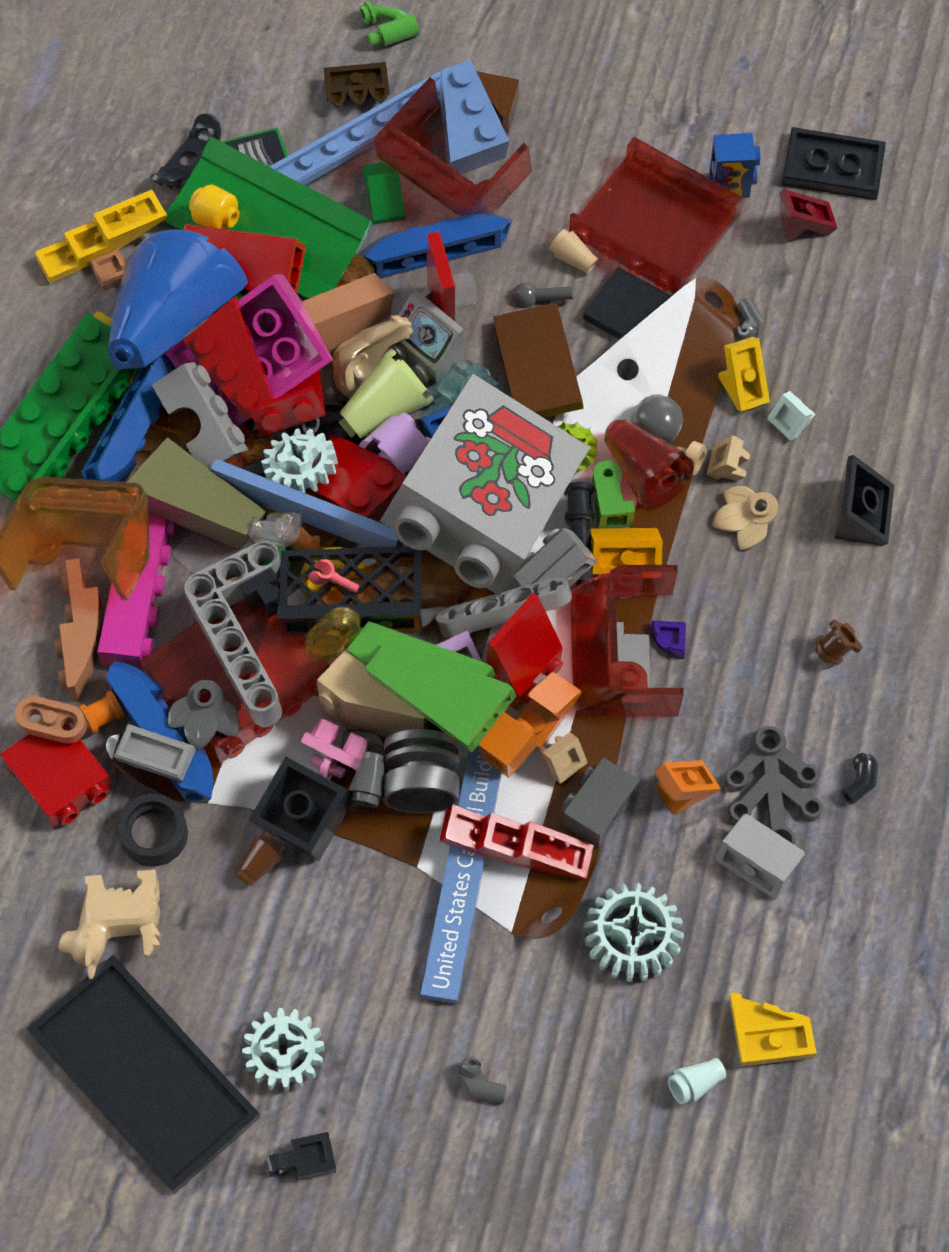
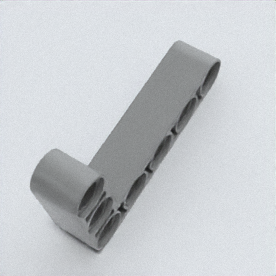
(229, 632)

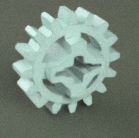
(300, 460)
(298, 1049)

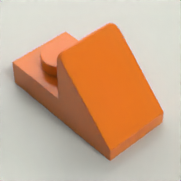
(549, 706)
(685, 784)

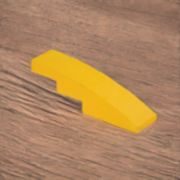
(109, 231)

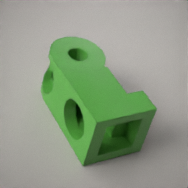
(608, 498)

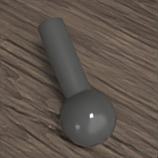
(526, 295)

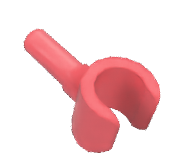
(329, 574)

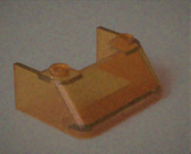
(78, 514)

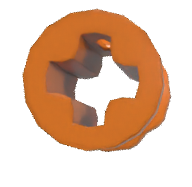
(102, 712)

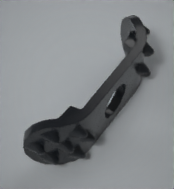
(176, 174)

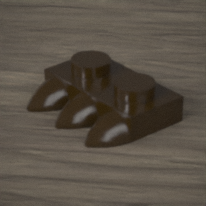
(356, 83)

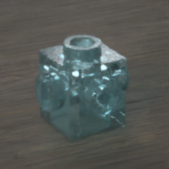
(458, 377)

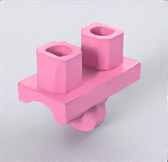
(322, 741)

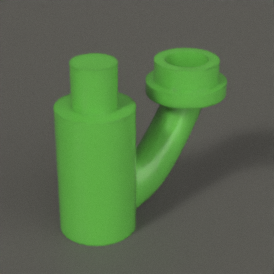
(400, 28)

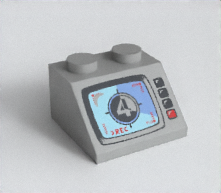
(434, 341)

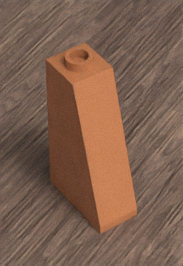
(349, 309)

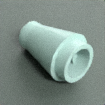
(694, 1081)

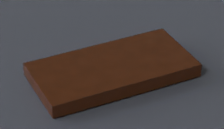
(538, 360)

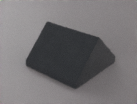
(864, 504)

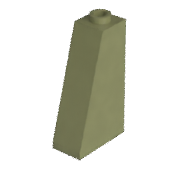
(195, 496)

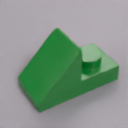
(383, 193)

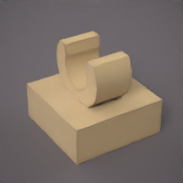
(564, 757)

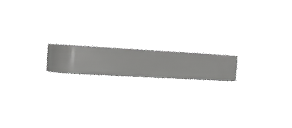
(499, 609)

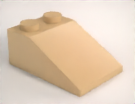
(362, 703)

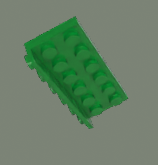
(61, 409)

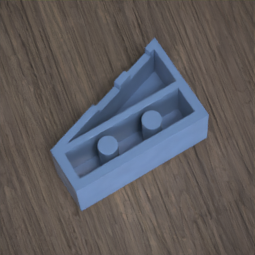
(469, 120)

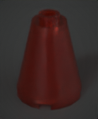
(648, 462)

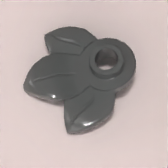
(203, 719)

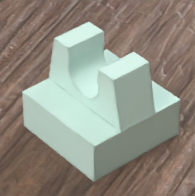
(790, 415)

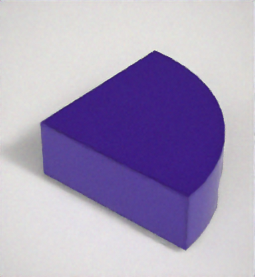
(670, 637)

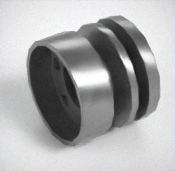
(421, 771)

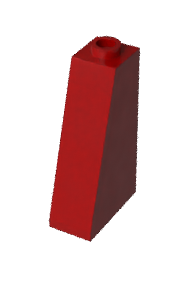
(258, 254)

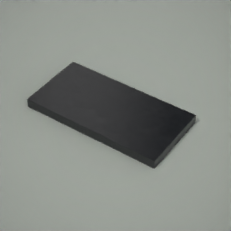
(144, 1074)

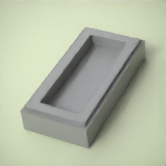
(155, 753)

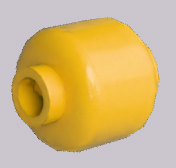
(214, 207)

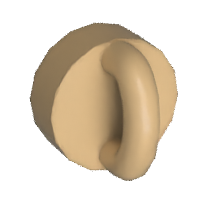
(698, 454)

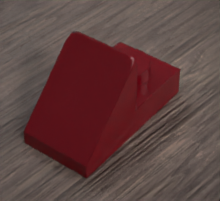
(805, 212)

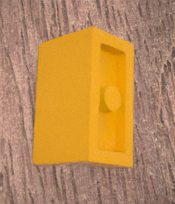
(625, 547)

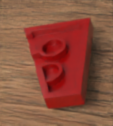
(229, 357)

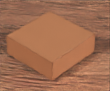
(108, 269)

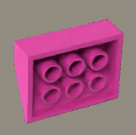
(280, 335)

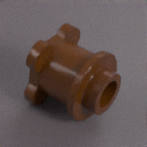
(837, 643)

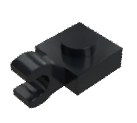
(309, 1157)

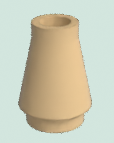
(573, 251)

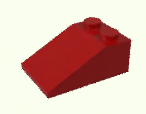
(361, 481)
(525, 650)

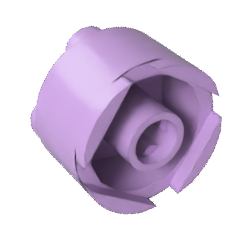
(397, 442)

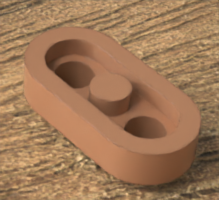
(52, 720)

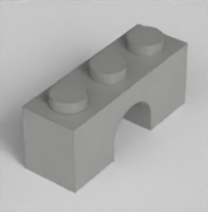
(191, 388)

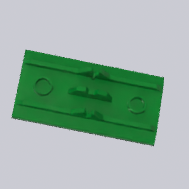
(279, 207)

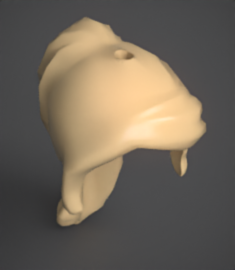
(361, 353)

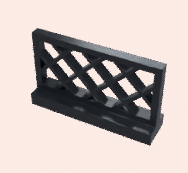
(392, 615)

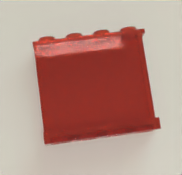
(657, 217)
(191, 659)

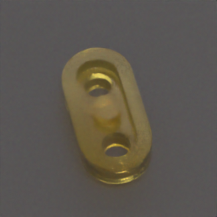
(333, 633)

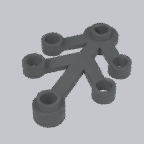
(773, 782)

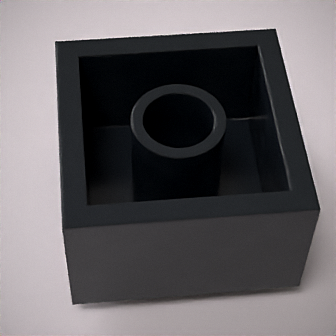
(302, 808)

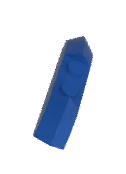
(460, 236)
(124, 435)
(137, 697)

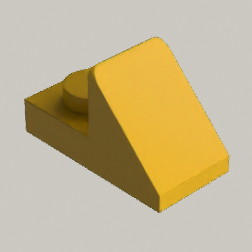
(745, 375)

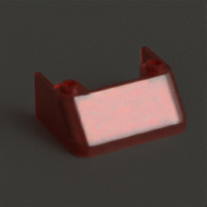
(407, 150)
(608, 684)

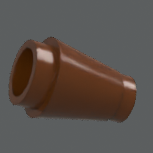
(260, 858)

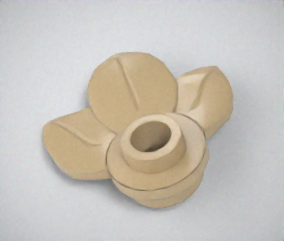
(741, 516)

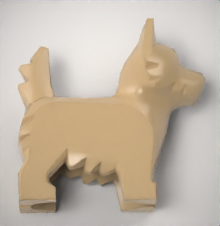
(114, 915)

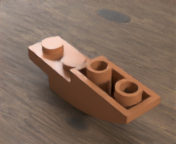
(81, 633)

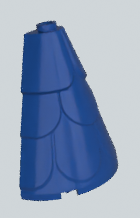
(166, 292)

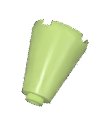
(385, 392)

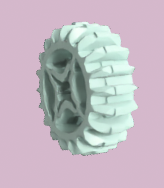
(648, 932)

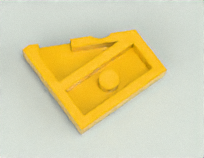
(769, 1034)

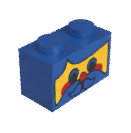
(734, 162)

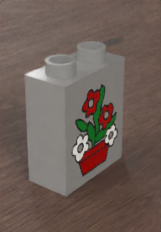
(485, 486)

